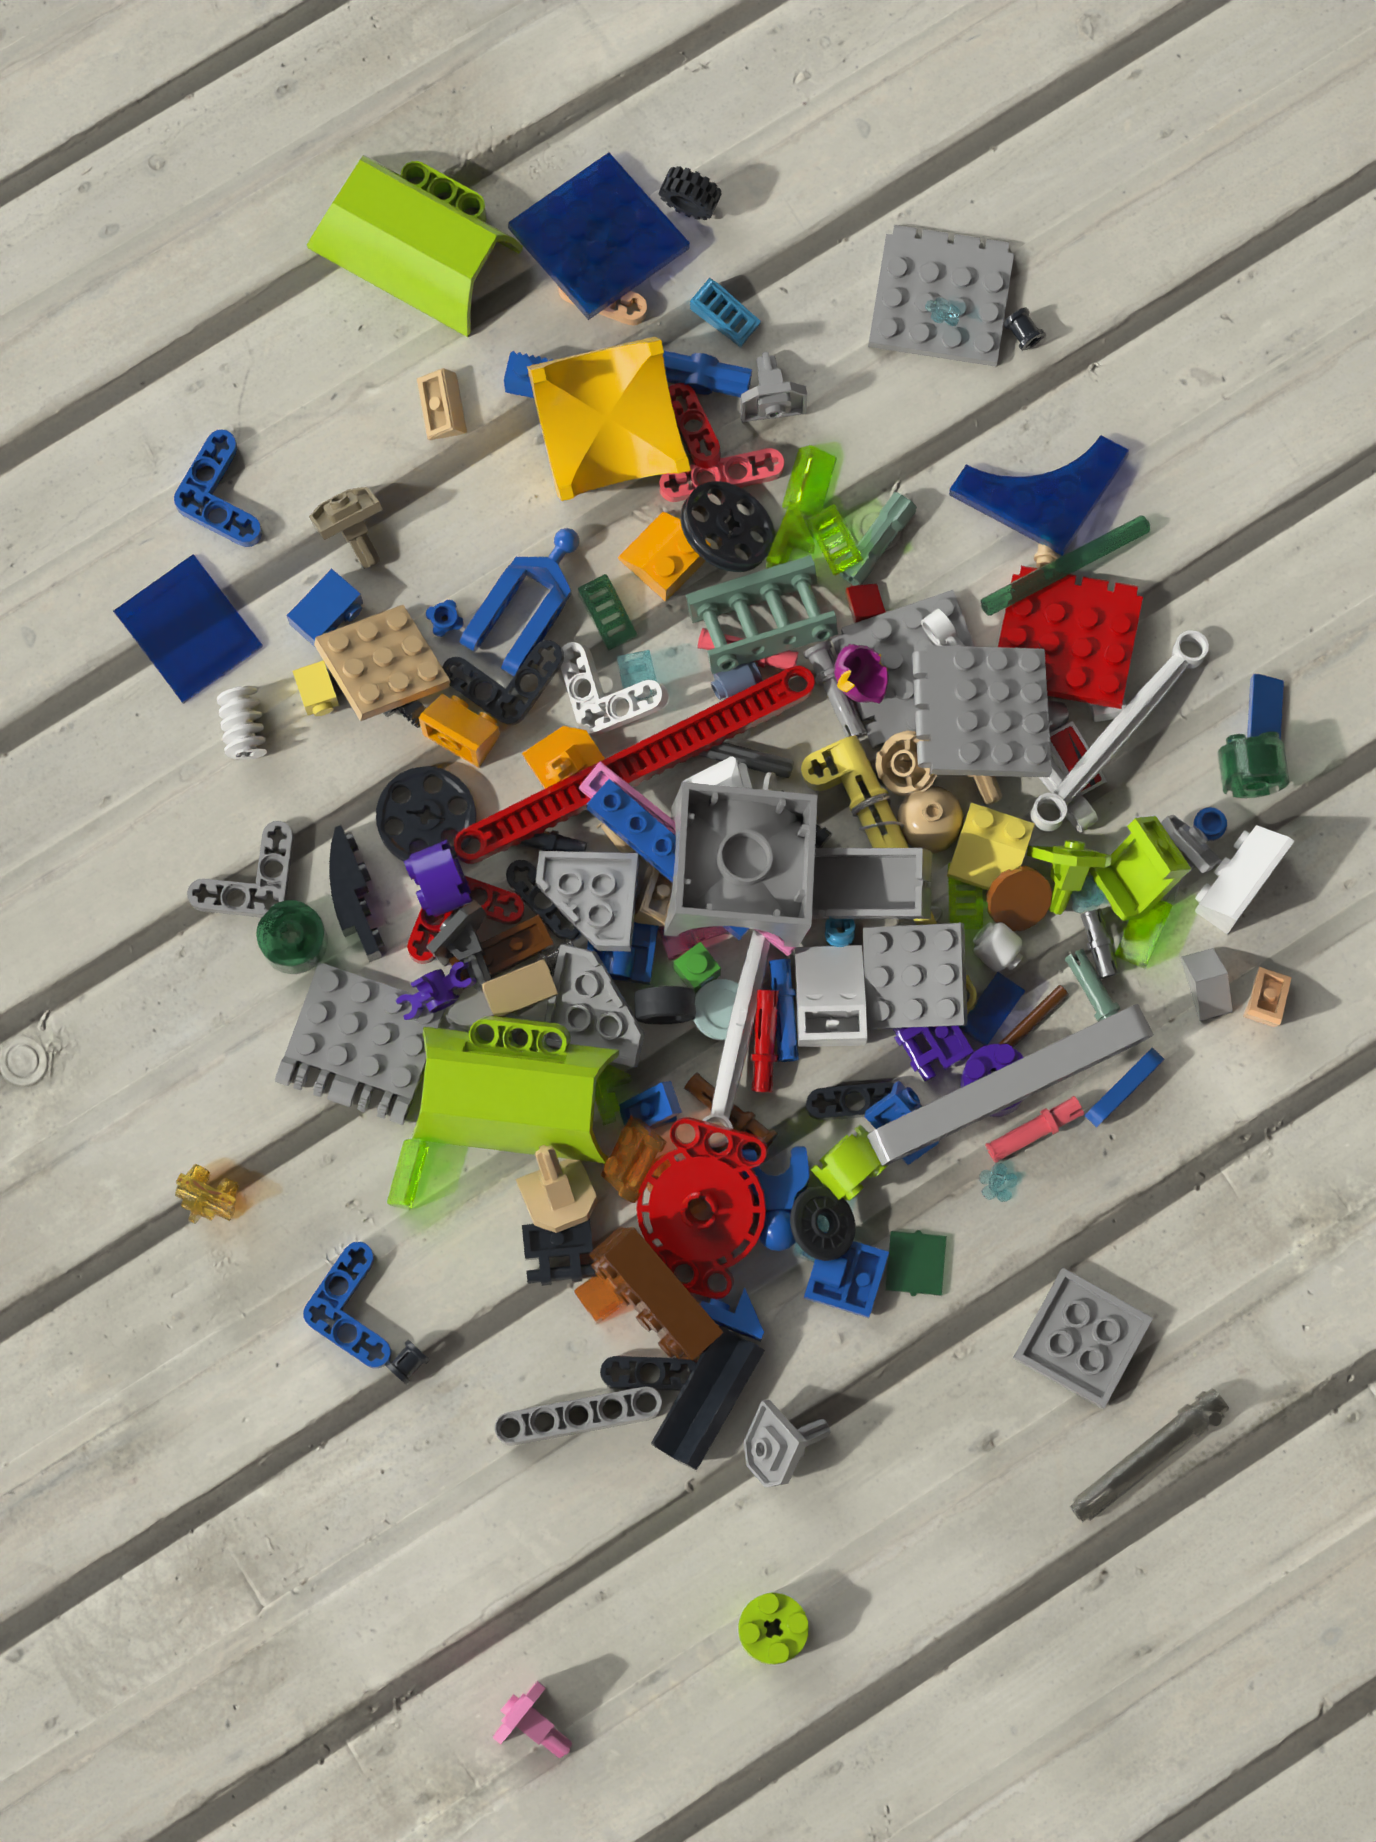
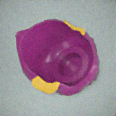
(861, 674)

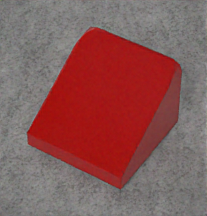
(864, 601)

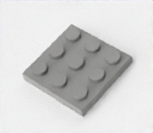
(915, 976)
(1082, 1338)

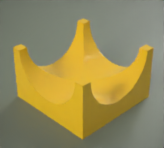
(607, 417)

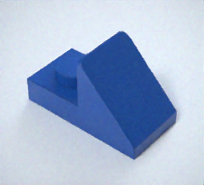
(654, 1106)
(742, 1321)

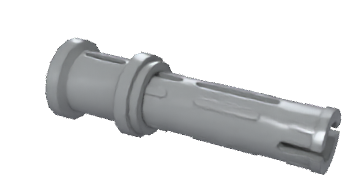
(824, 667)

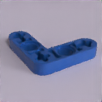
(204, 491)
(335, 1305)

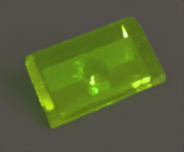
(809, 480)
(1142, 935)
(408, 1173)

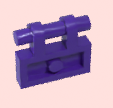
(946, 1042)

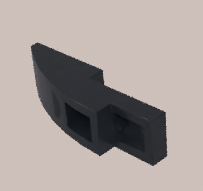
(346, 884)

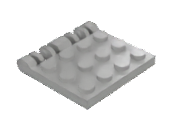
(360, 1036)

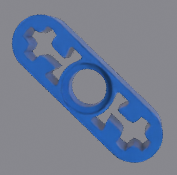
(1124, 1087)

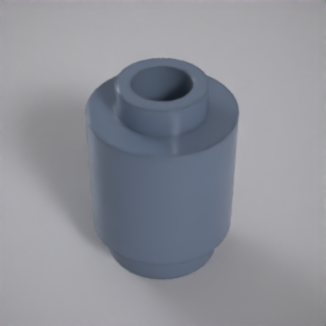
(736, 680)

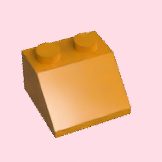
(662, 556)
(459, 729)

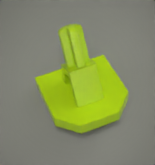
(1068, 868)

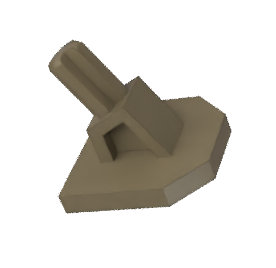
(346, 515)

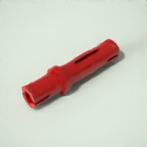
(765, 1031)

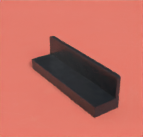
(707, 1398)

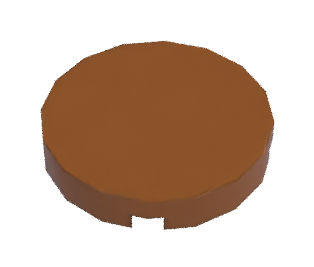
(1019, 898)

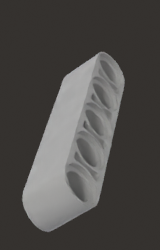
(561, 1411)

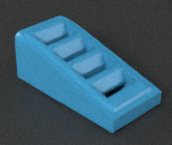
(717, 321)

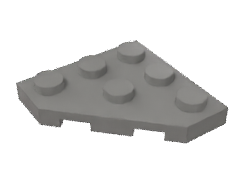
(594, 893)
(592, 1007)

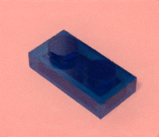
(992, 1009)

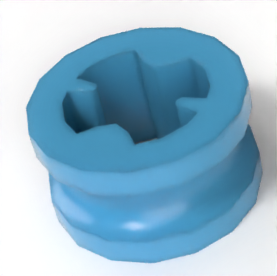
(839, 939)

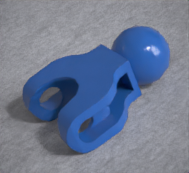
(780, 1196)

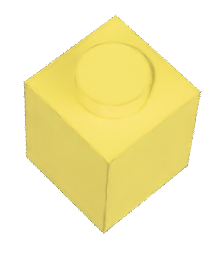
(316, 689)

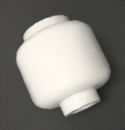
(998, 946)

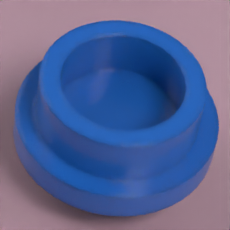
(1211, 823)

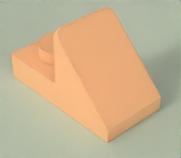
(1268, 997)

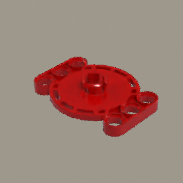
(727, 1191)

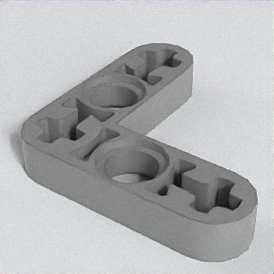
(264, 884)

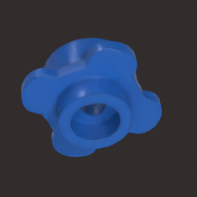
(448, 609)

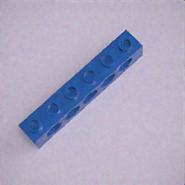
(640, 832)

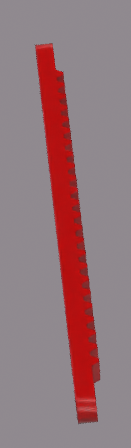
(637, 763)

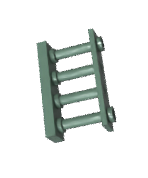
(752, 589)

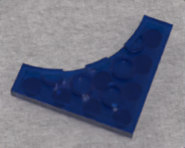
(1044, 505)

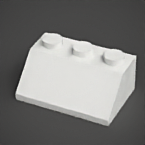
(1241, 876)

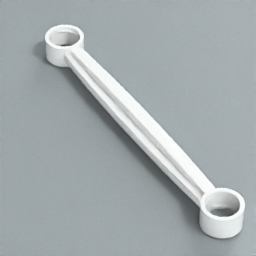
(1120, 730)
(1079, 811)
(739, 1033)

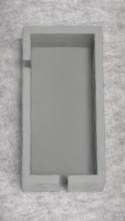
(872, 883)

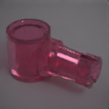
(678, 945)

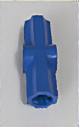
(706, 374)

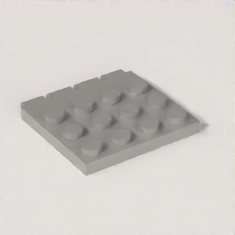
(932, 268)
(896, 638)
(982, 711)

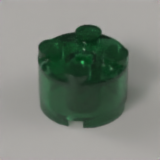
(1252, 765)
(275, 929)

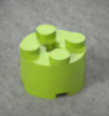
(848, 1165)
(793, 1627)

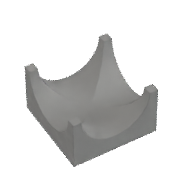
(743, 860)

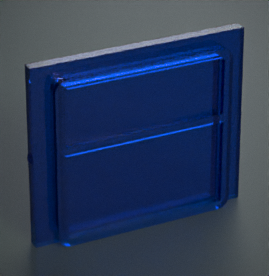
(188, 628)

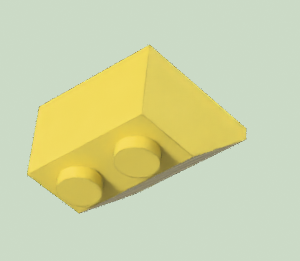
(989, 846)

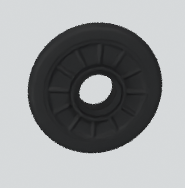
(805, 1229)

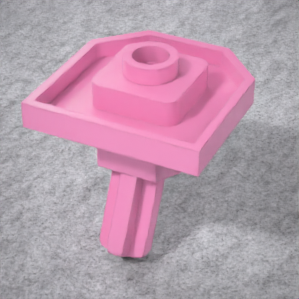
(522, 1715)

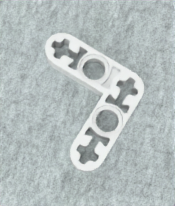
(596, 701)

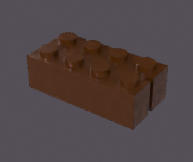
(655, 1294)

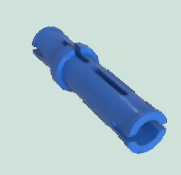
(786, 1024)

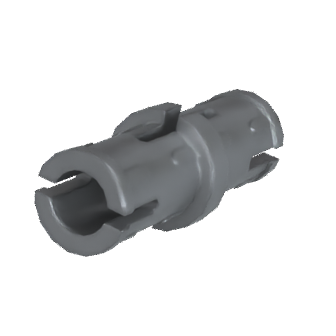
(1100, 943)

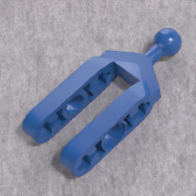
(542, 570)

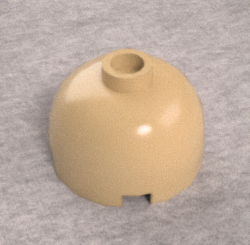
(931, 819)

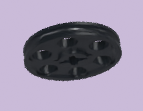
(736, 522)
(420, 800)

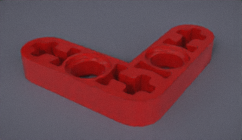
(692, 439)
(498, 915)

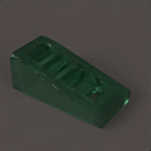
(593, 587)

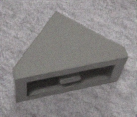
(1208, 984)

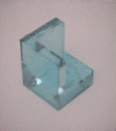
(635, 669)

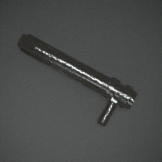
(1189, 1423)

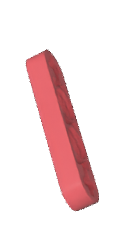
(721, 473)

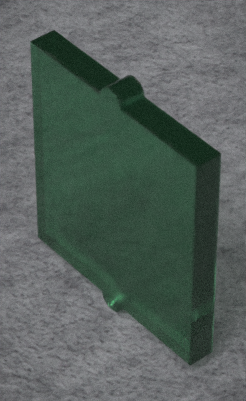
(915, 1263)

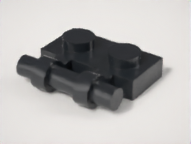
(546, 1244)

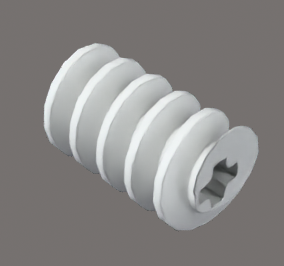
(239, 723)

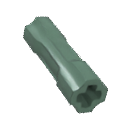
(889, 523)

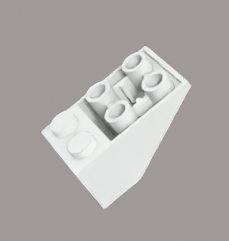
(830, 996)

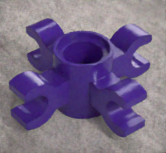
(435, 991)

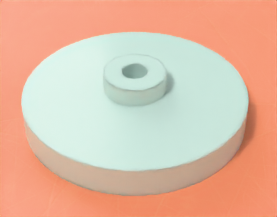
(714, 1007)

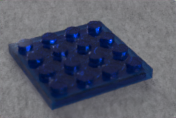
(598, 235)

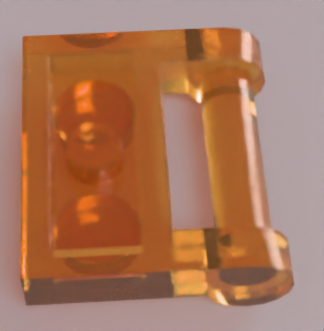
(632, 1158)

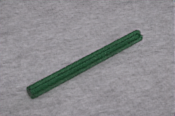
(1065, 565)

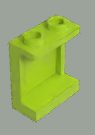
(1141, 869)

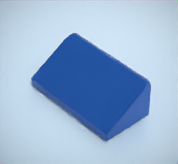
(1265, 705)

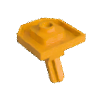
(562, 755)

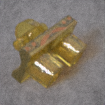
(204, 1199)

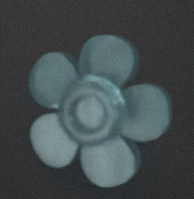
(943, 311)
(997, 1183)

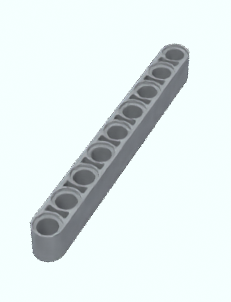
(1010, 1085)

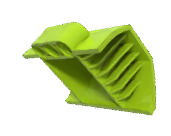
(410, 238)
(511, 1092)

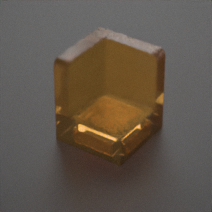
(598, 1298)

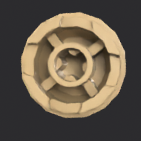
(899, 767)

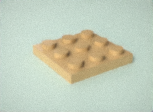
(381, 662)

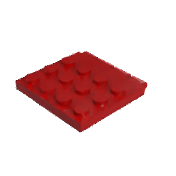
(1084, 636)

